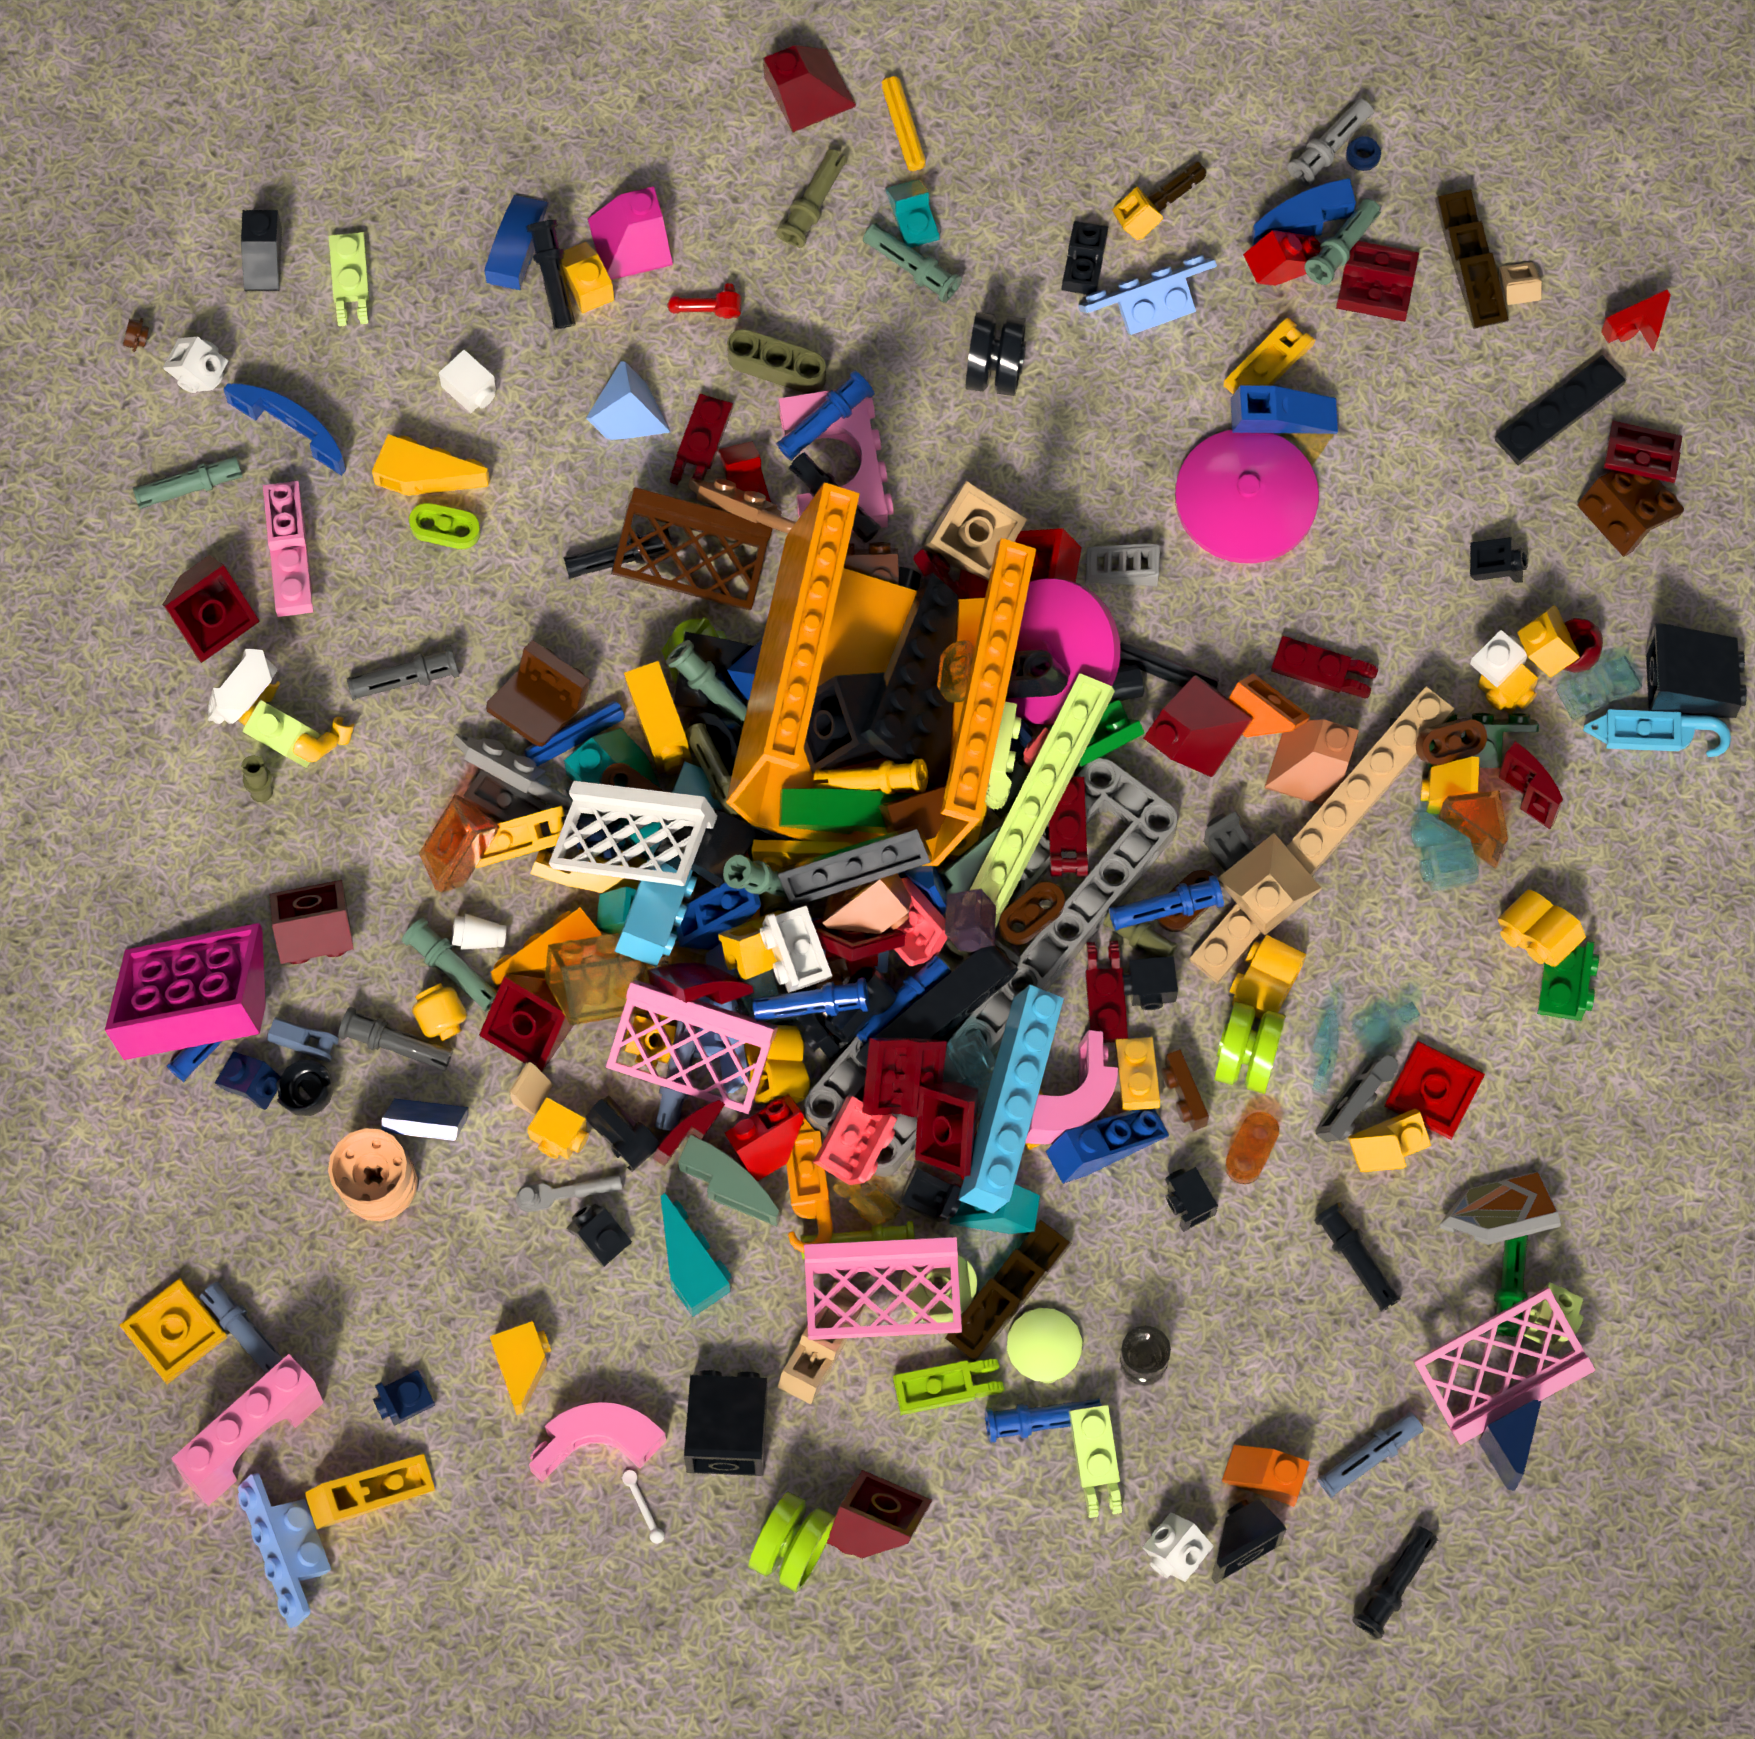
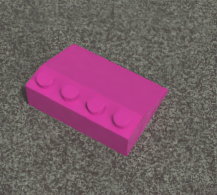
(189, 992)

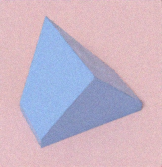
(626, 407)

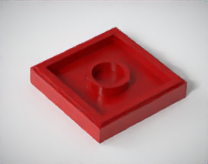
(1436, 1087)

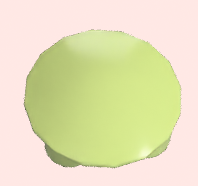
(1044, 1345)

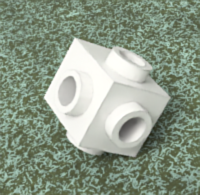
(195, 364)
(1177, 1547)

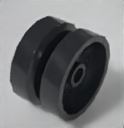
(995, 353)

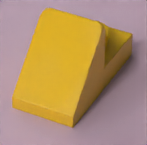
(1389, 1142)

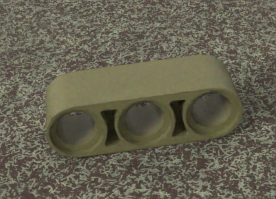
(767, 349)

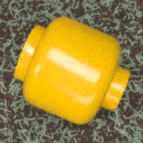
(439, 1012)

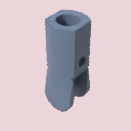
(297, 1038)

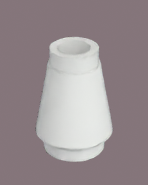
(477, 933)

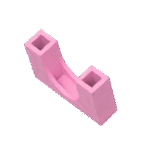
(858, 434)
(279, 1395)

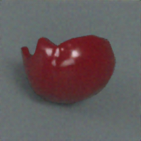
(1587, 641)

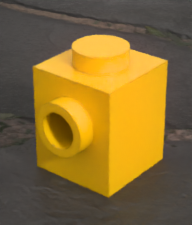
(1513, 692)
(558, 1130)

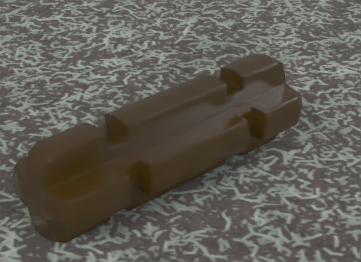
(1177, 185)

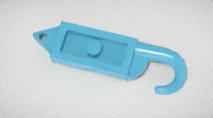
(1655, 730)

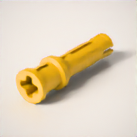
(887, 777)

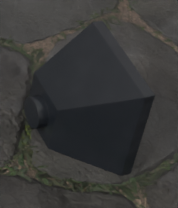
(1246, 1536)

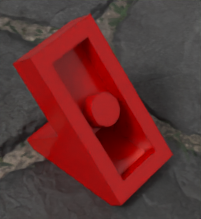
(1645, 316)
(743, 467)

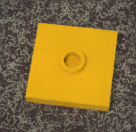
(173, 1331)

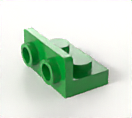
(1111, 733)
(1566, 987)

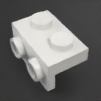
(795, 949)

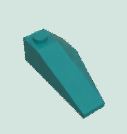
(607, 749)

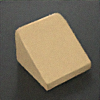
(1520, 283)
(530, 1089)

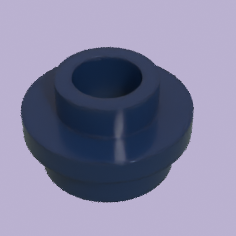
(1363, 144)

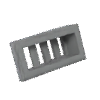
(1145, 577)

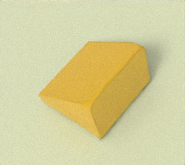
(1137, 214)

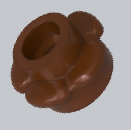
(135, 334)

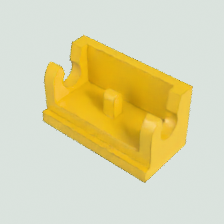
(747, 947)

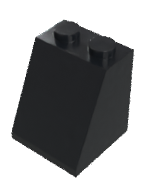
(1694, 672)
(837, 721)
(726, 1424)

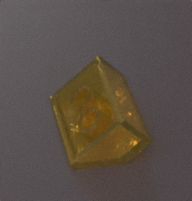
(592, 978)

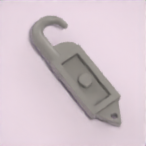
(513, 769)

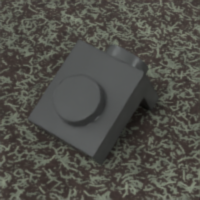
(1227, 840)

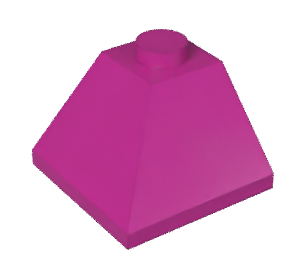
(631, 234)

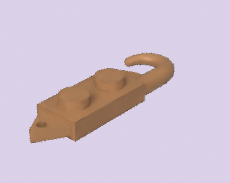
(746, 504)

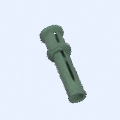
(1336, 250)
(925, 270)
(702, 676)
(753, 876)
(439, 953)

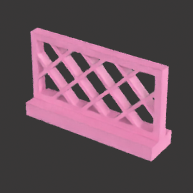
(701, 1015)
(886, 1257)
(1536, 1386)

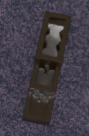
(1471, 259)
(1008, 1290)

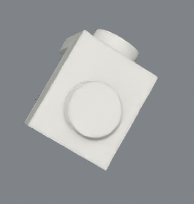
(1499, 658)

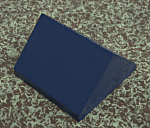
(1509, 1442)

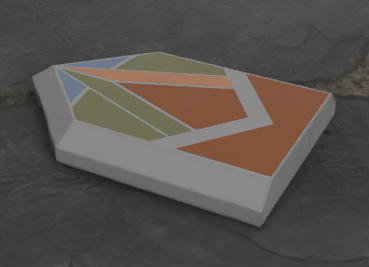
(1503, 1210)

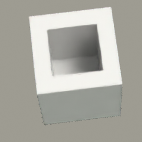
(468, 382)

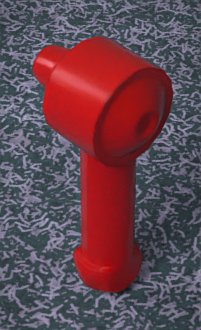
(725, 304)

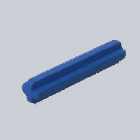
(577, 733)

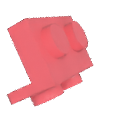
(923, 928)
(855, 1143)

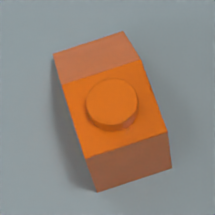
(1267, 706)
(1266, 1472)

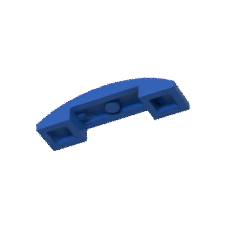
(254, 400)

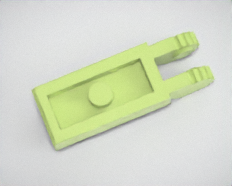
(349, 274)
(1003, 760)
(1095, 1456)

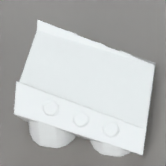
(241, 687)

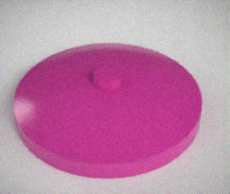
(1246, 496)
(1076, 631)

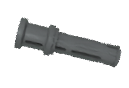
(421, 670)
(378, 1034)

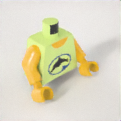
(289, 735)

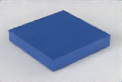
(424, 1119)

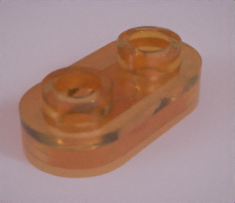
(1251, 1149)

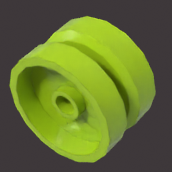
(1249, 1047)
(789, 1540)

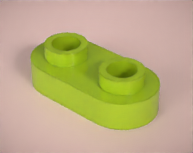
(446, 524)

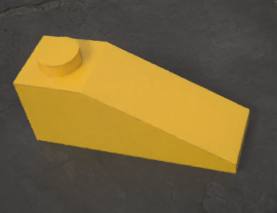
(369, 1491)

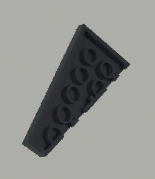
(909, 711)

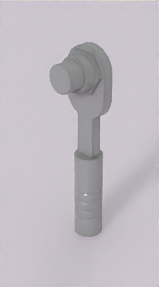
(542, 1196)

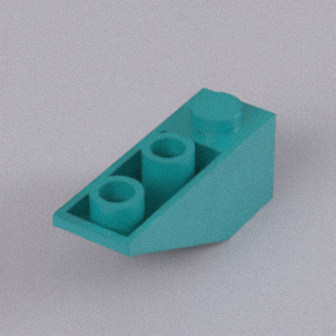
(692, 1270)

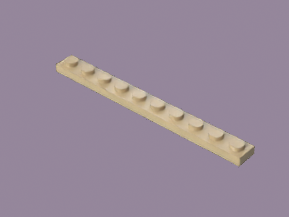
(1331, 823)

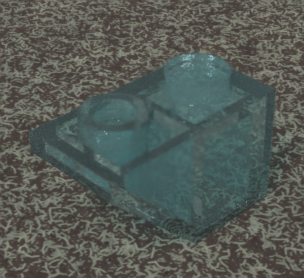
(1446, 853)

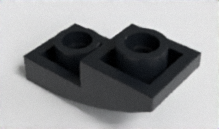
(1084, 258)

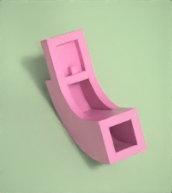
(1096, 1085)
(597, 1423)

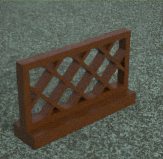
(696, 518)

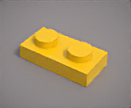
(1137, 1073)

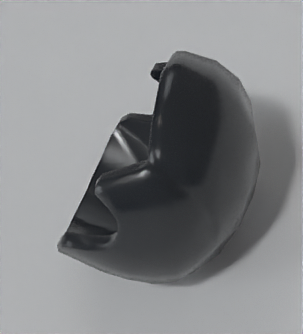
(315, 1082)

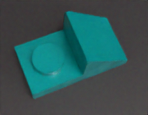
(912, 213)

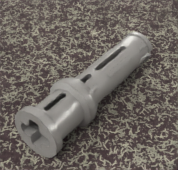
(1321, 151)

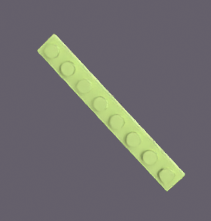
(1042, 790)

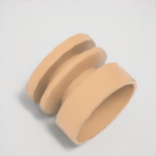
(369, 1154)

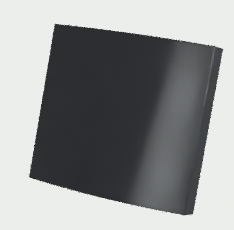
(723, 655)
(717, 846)

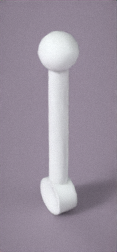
(630, 1478)

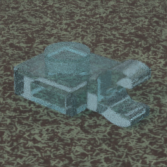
(1381, 1032)

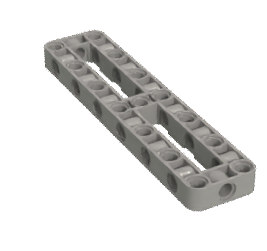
(1047, 953)

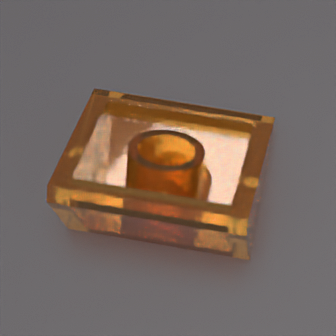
(1480, 819)
(457, 844)

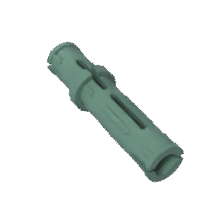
(181, 484)

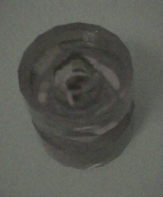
(1144, 1355)

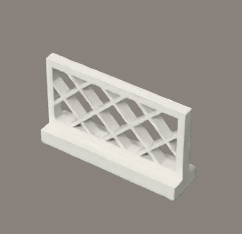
(644, 807)

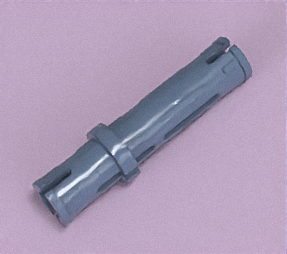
(673, 1100)
(240, 1326)
(1406, 1427)

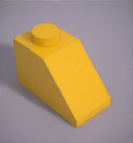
(587, 277)
(1548, 642)
(1448, 780)
(521, 1361)

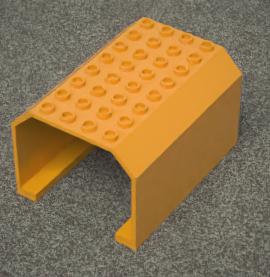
(847, 624)

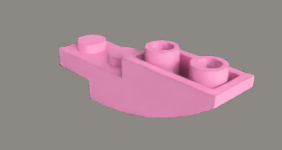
(288, 548)

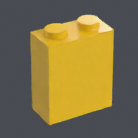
(658, 718)

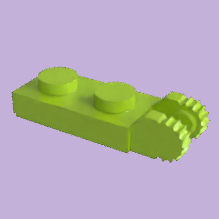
(944, 1386)

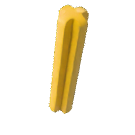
(903, 123)

